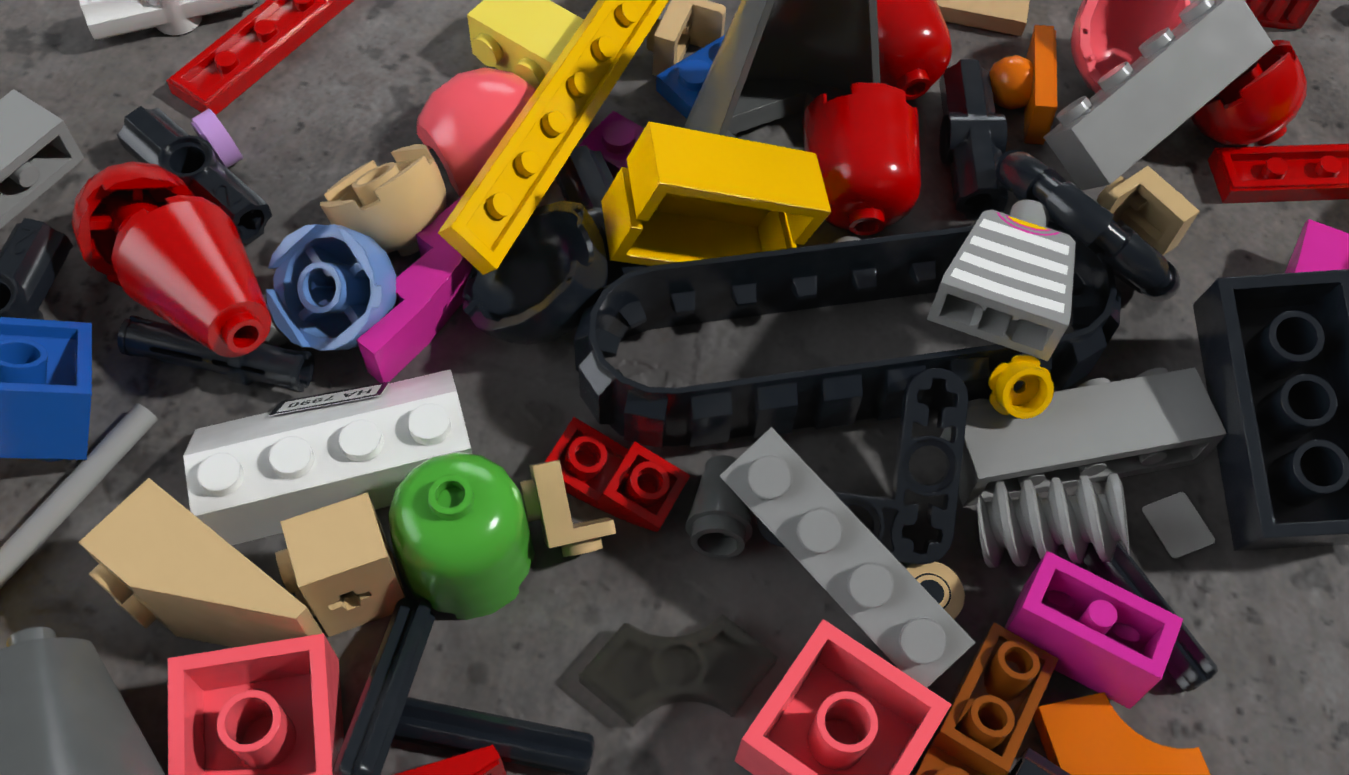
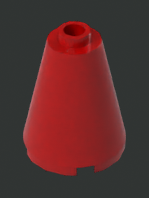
(193, 274)

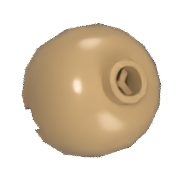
(390, 199)

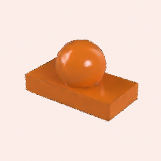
(1030, 84)

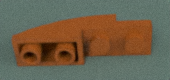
(990, 708)

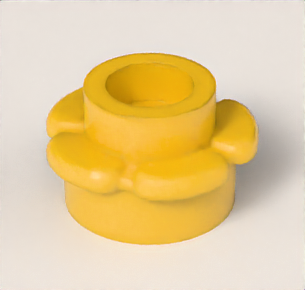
(1033, 395)

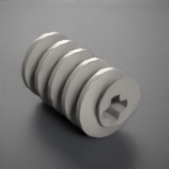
(1053, 521)

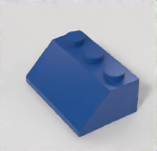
(45, 389)

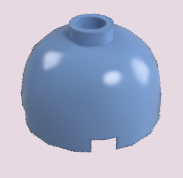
(329, 286)

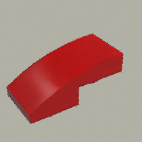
(617, 480)

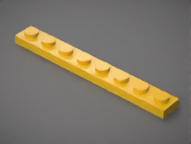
(547, 131)

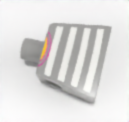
(1010, 281)

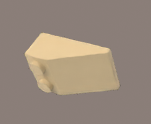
(186, 576)

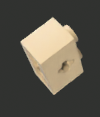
(340, 564)

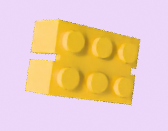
(710, 198)

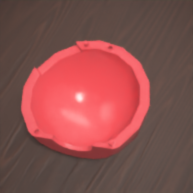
(1113, 30)
(470, 118)

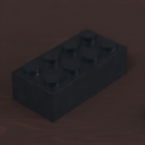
(1281, 389)

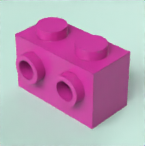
(1095, 629)

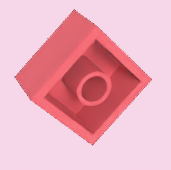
(256, 710)
(841, 715)

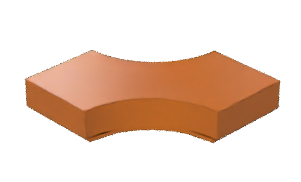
(1092, 739)

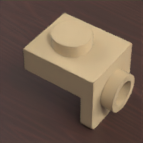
(684, 24)
(1150, 208)
(547, 501)

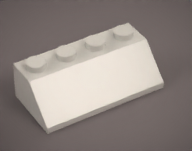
(279, 466)

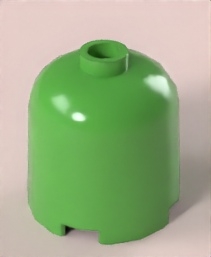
(461, 534)

